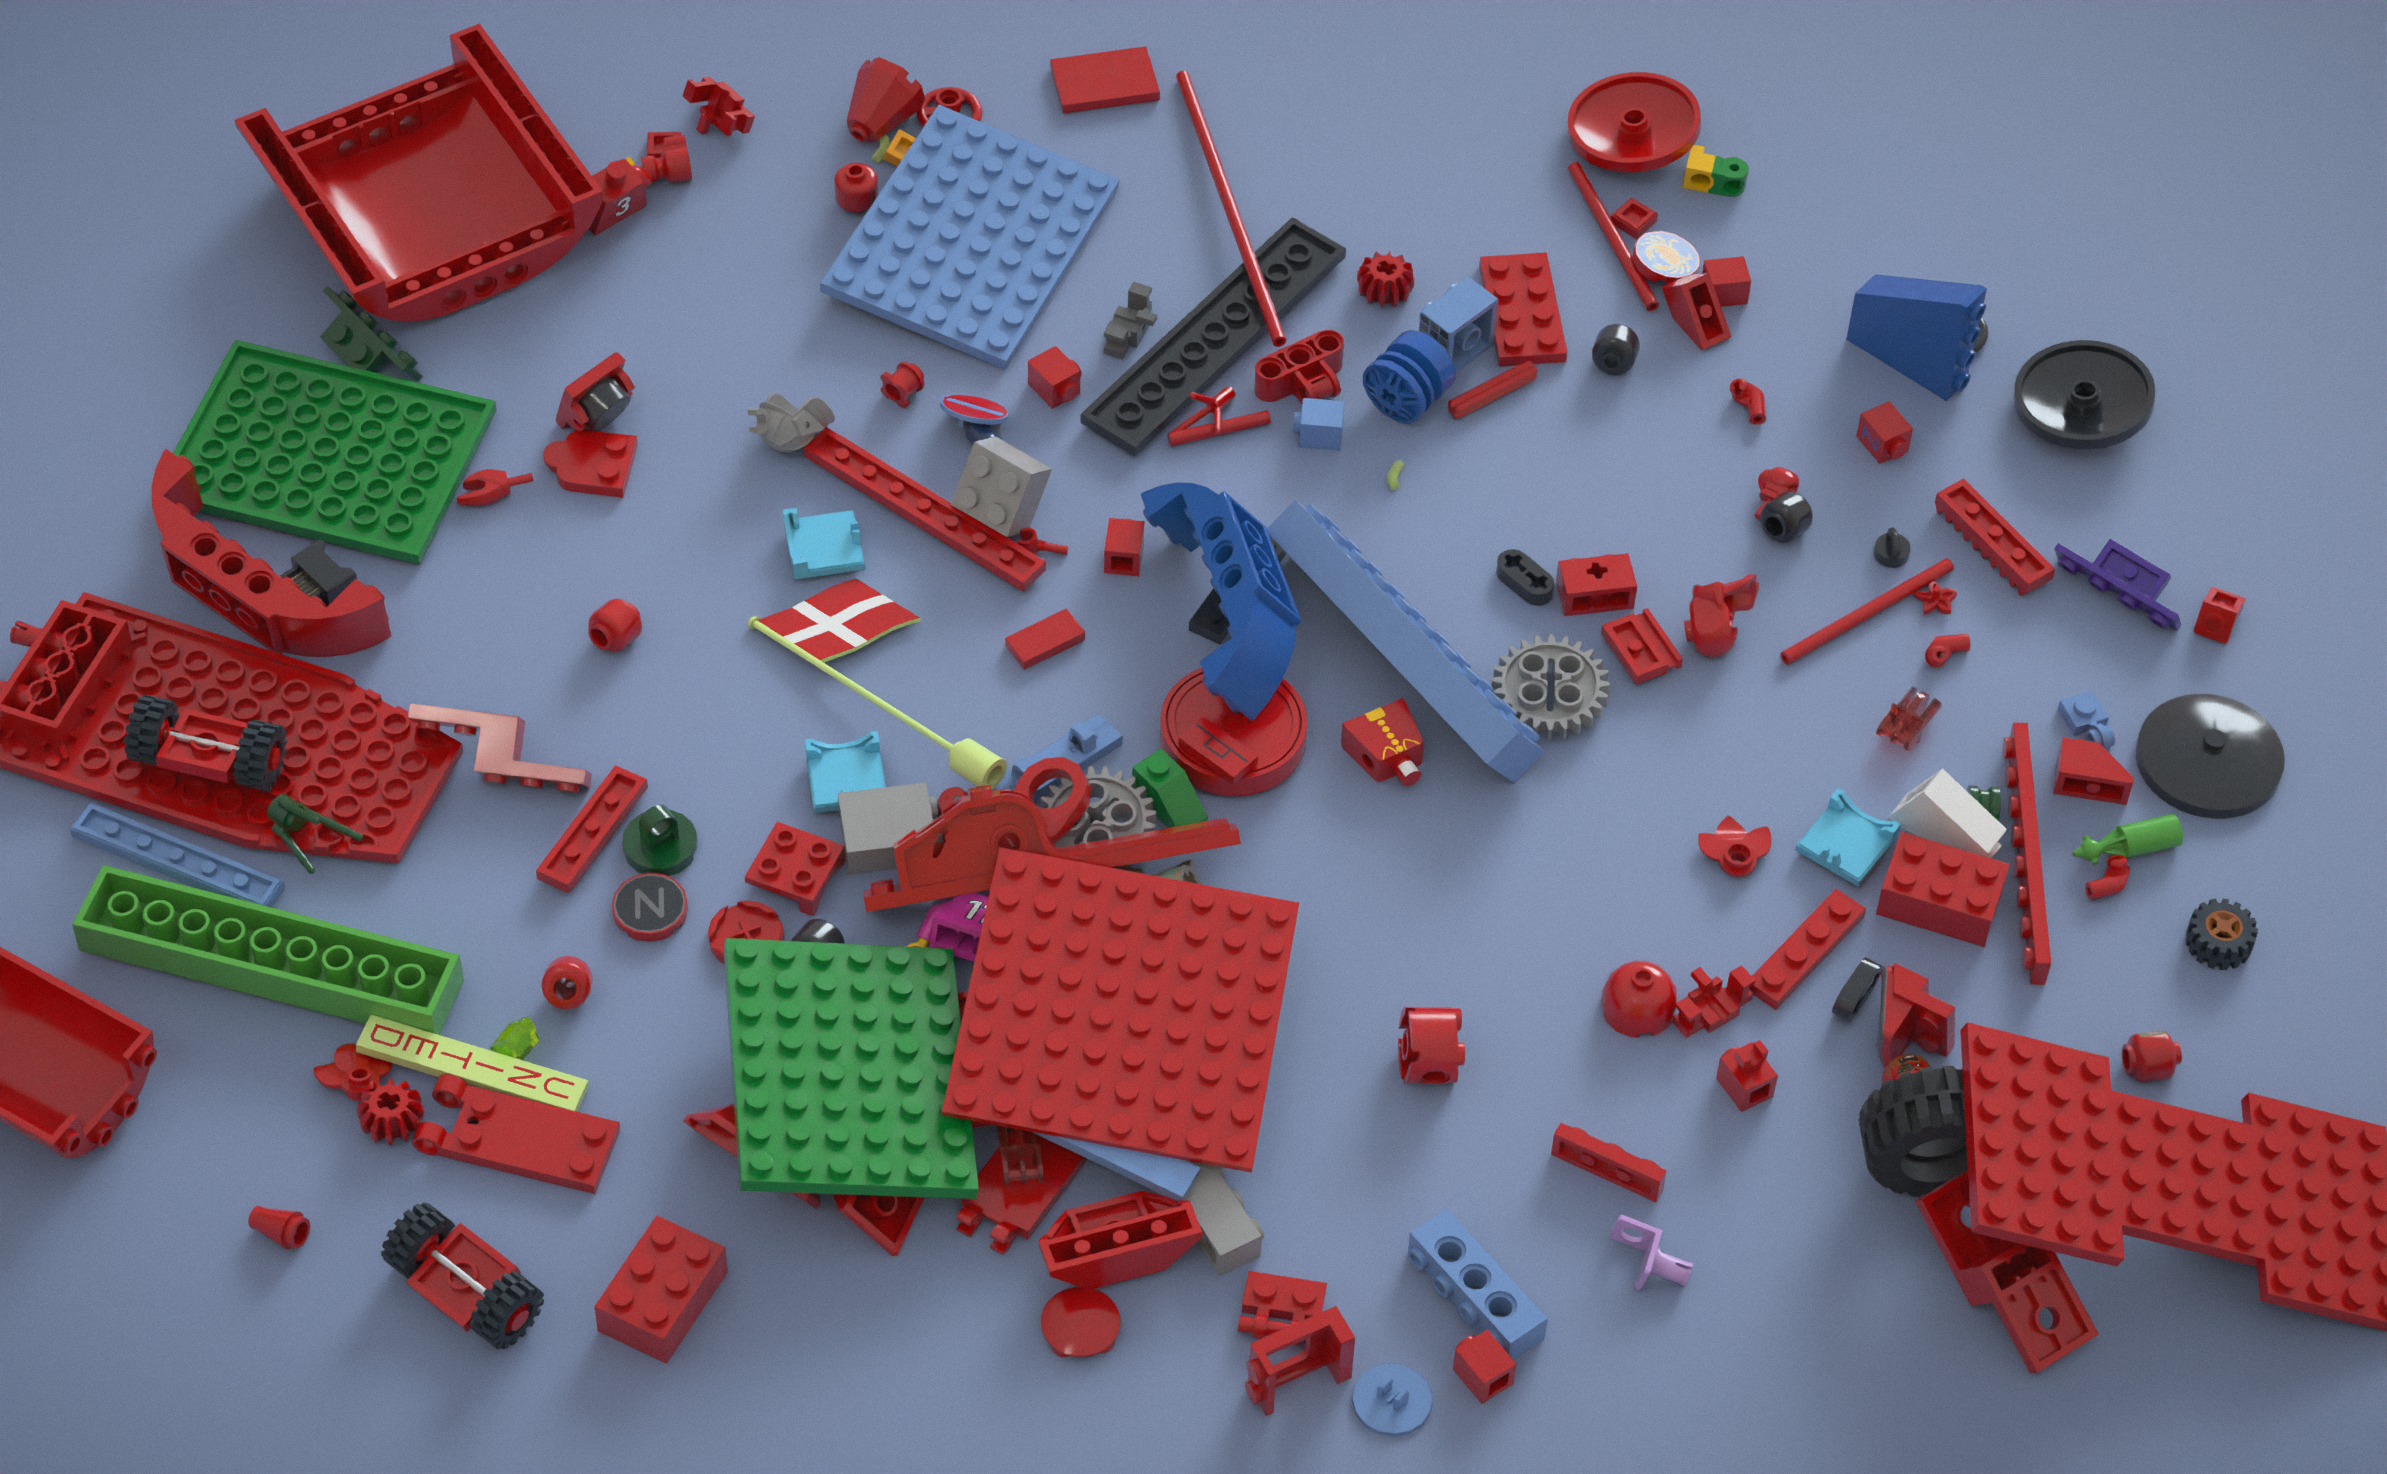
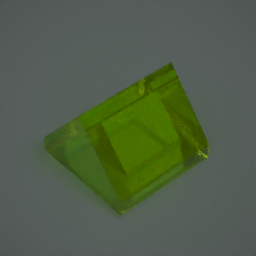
(516, 1039)

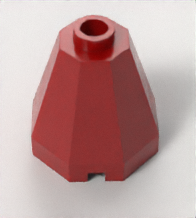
(881, 100)

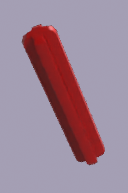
(1492, 389)

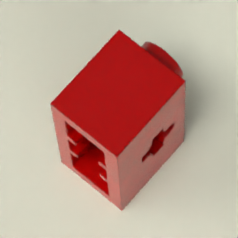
(1596, 584)

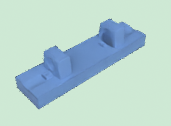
(1094, 737)

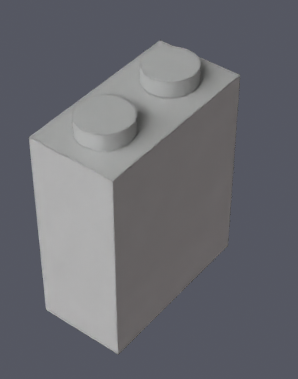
(877, 819)

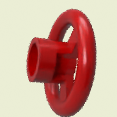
(950, 98)

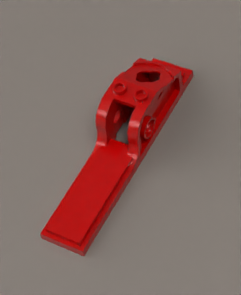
(971, 848)

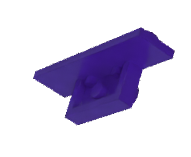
(2126, 575)

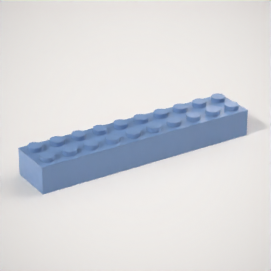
(1407, 640)

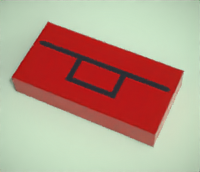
(1218, 750)

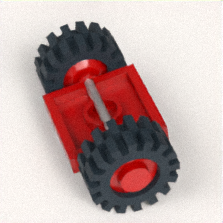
(205, 744)
(462, 1276)

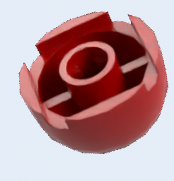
(1639, 999)

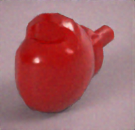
(1774, 483)

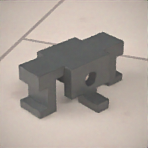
(1129, 323)

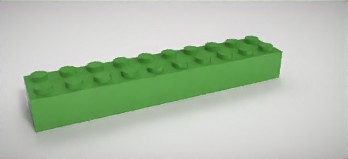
(266, 951)

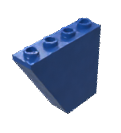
(1920, 328)

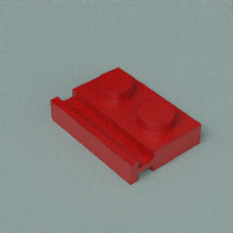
(1641, 646)

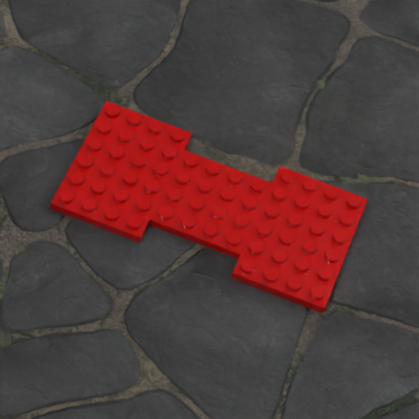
(2081, 1165)

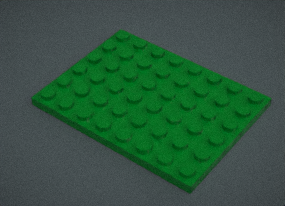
(331, 450)
(845, 1069)

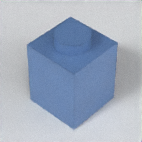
(1320, 424)

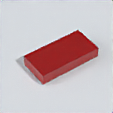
(1045, 638)

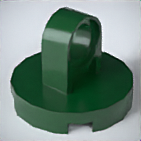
(660, 841)

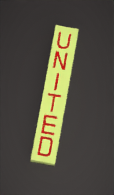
(474, 1065)

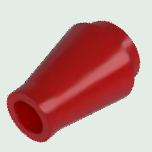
(282, 1226)

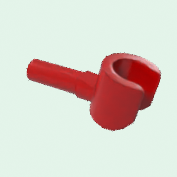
(1030, 542)

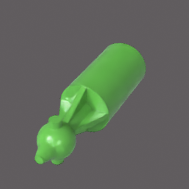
(2134, 839)

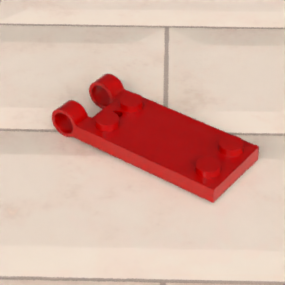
(519, 1136)

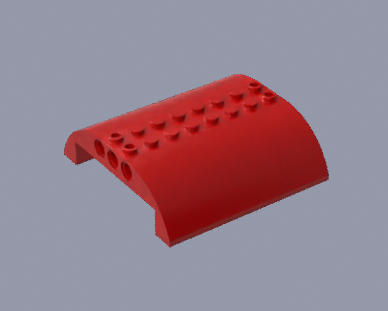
(433, 186)

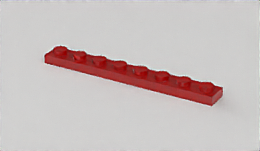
(925, 509)
(2027, 863)

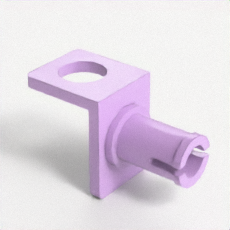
(1653, 1261)

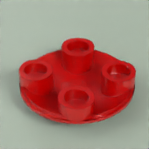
(1080, 1322)

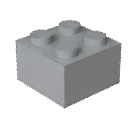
(1001, 486)

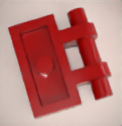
(1278, 1298)

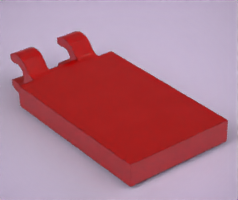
(1018, 1207)

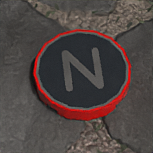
(649, 906)

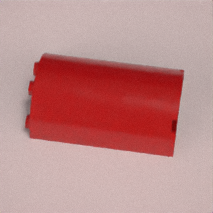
(66, 1061)

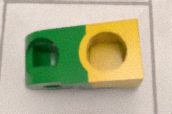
(1715, 173)

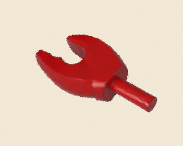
(493, 484)

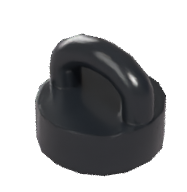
(1892, 549)

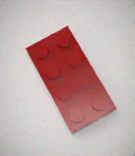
(1527, 309)

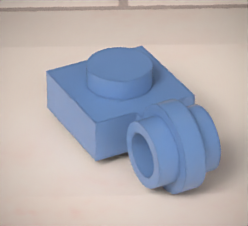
(2086, 715)

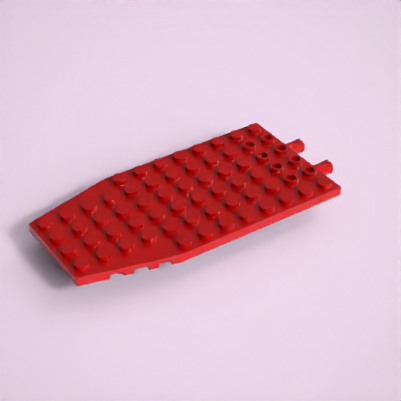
(344, 744)

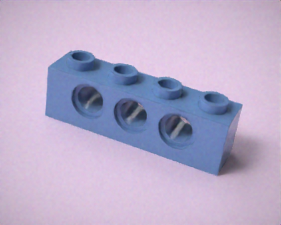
(1447, 1238)

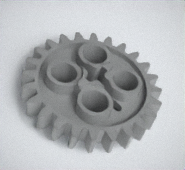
(1584, 687)
(1129, 803)

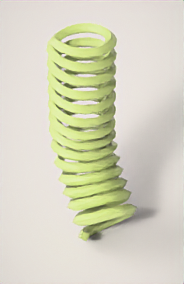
(883, 148)
(1394, 474)

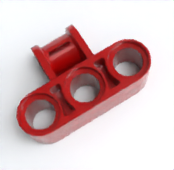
(1302, 369)

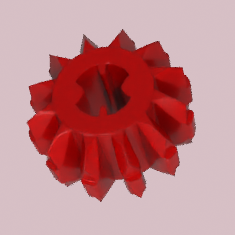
(1385, 279)
(390, 1111)

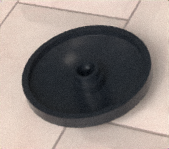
(2084, 394)
(2210, 756)

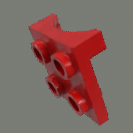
(796, 865)

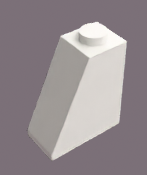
(1949, 815)

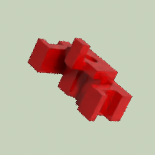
(723, 108)
(1710, 1004)

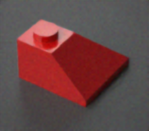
(881, 1217)

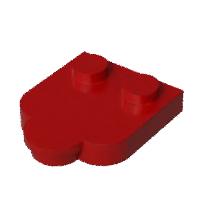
(592, 462)

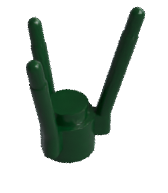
(291, 815)

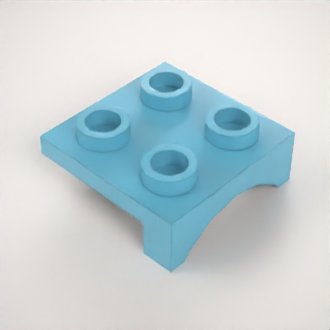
(823, 543)
(842, 769)
(1848, 839)

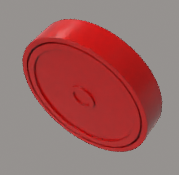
(1274, 735)

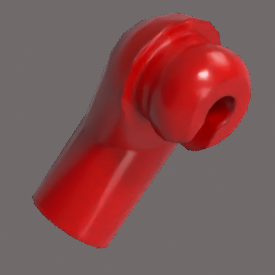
(1751, 398)
(1943, 646)
(2113, 880)

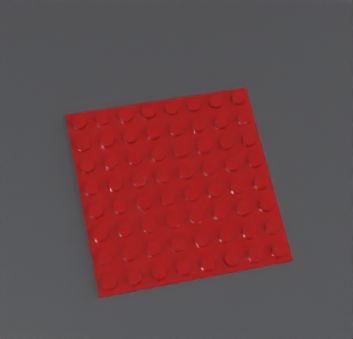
(1122, 1010)

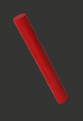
(1227, 426)

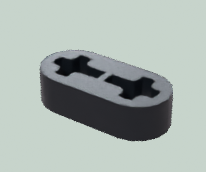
(1528, 575)
(1857, 989)

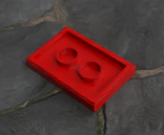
(1104, 79)

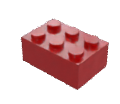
(1942, 889)
(661, 1289)

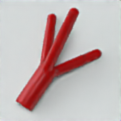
(1213, 405)

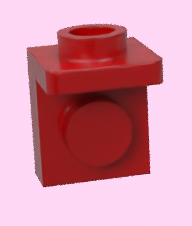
(2218, 614)

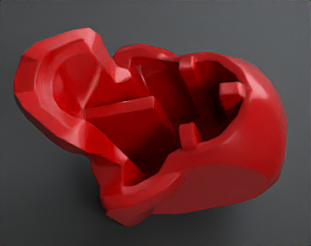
(1714, 611)

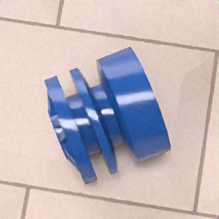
(1409, 376)

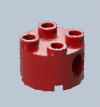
(1430, 1045)

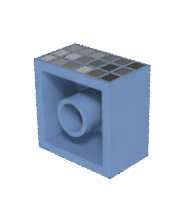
(1461, 321)

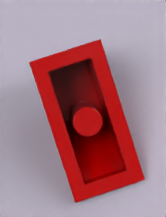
(1697, 309)
(2090, 773)

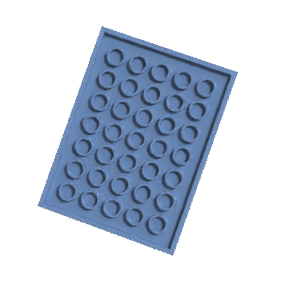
(970, 236)

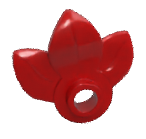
(1734, 843)
(352, 1071)

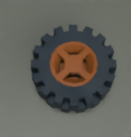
(2212, 923)

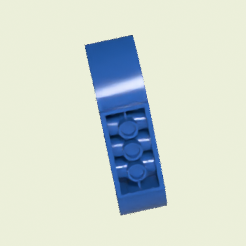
(1248, 583)

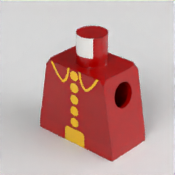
(1385, 743)

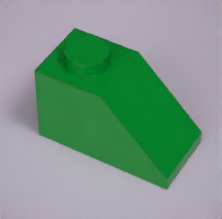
(1170, 789)

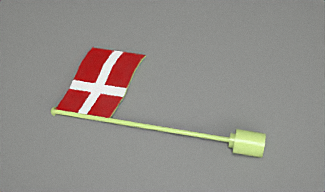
(847, 620)

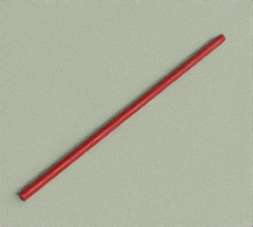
(1231, 209)

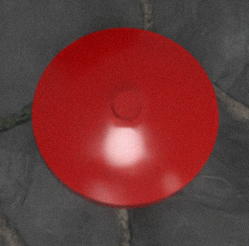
(1634, 122)

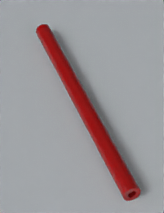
(1613, 236)
(1866, 611)

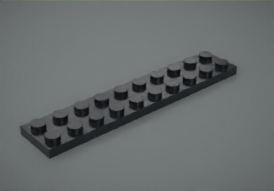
(1210, 338)

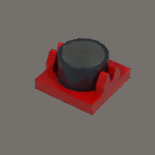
(596, 396)

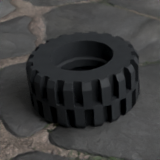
(1916, 1130)

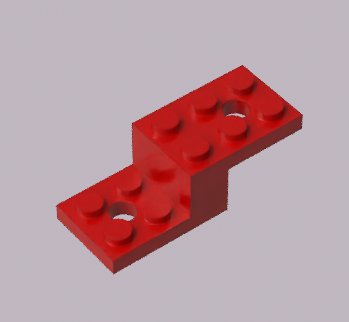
(2011, 1277)

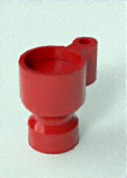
(673, 164)

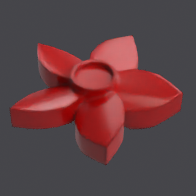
(1936, 598)

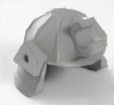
(788, 427)

